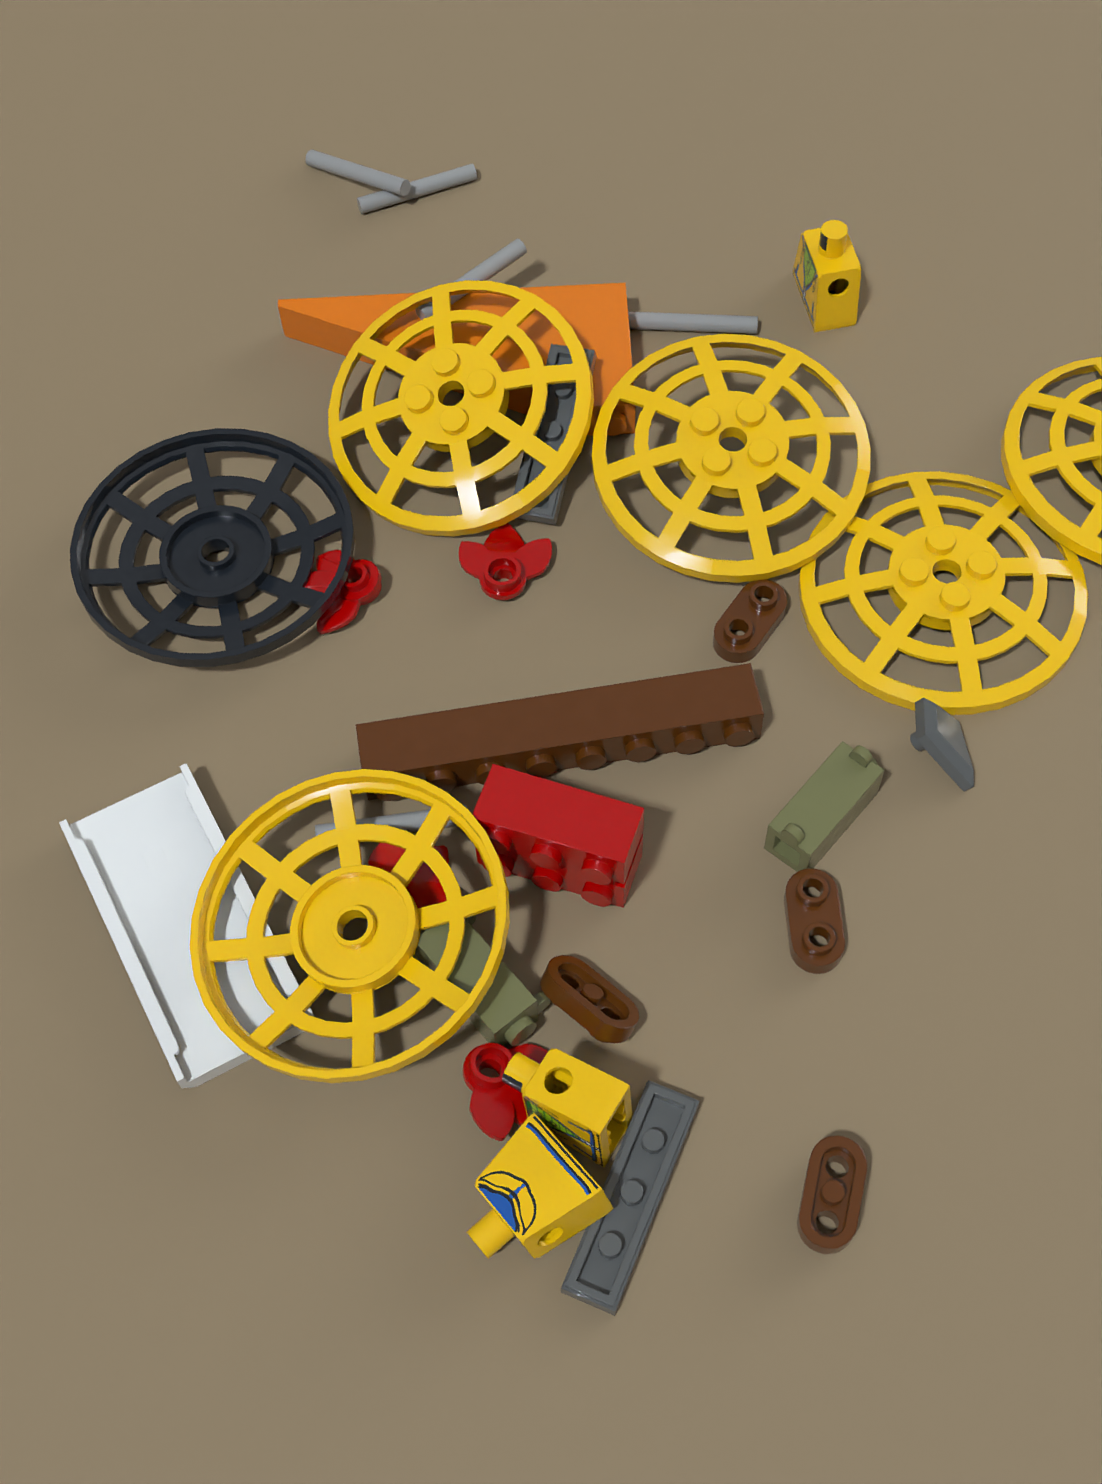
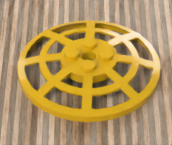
(469, 421)
(727, 472)
(1082, 539)
(940, 604)
(327, 907)

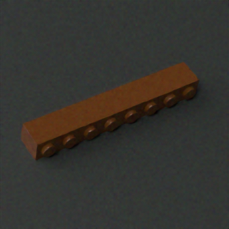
(568, 729)

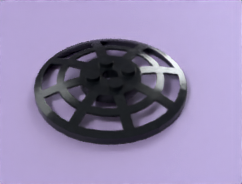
(207, 531)

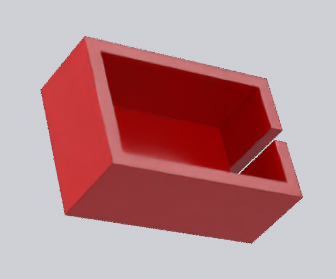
(561, 835)

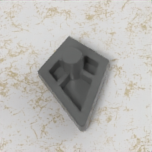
(944, 741)

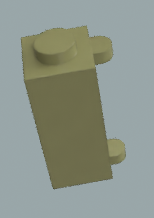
(824, 807)
(508, 1008)

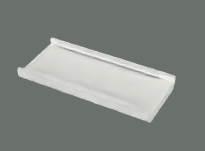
(145, 876)

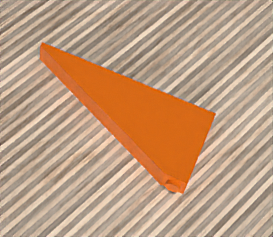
(593, 310)

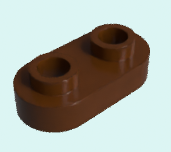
(753, 618)
(813, 917)
(589, 999)
(831, 1196)

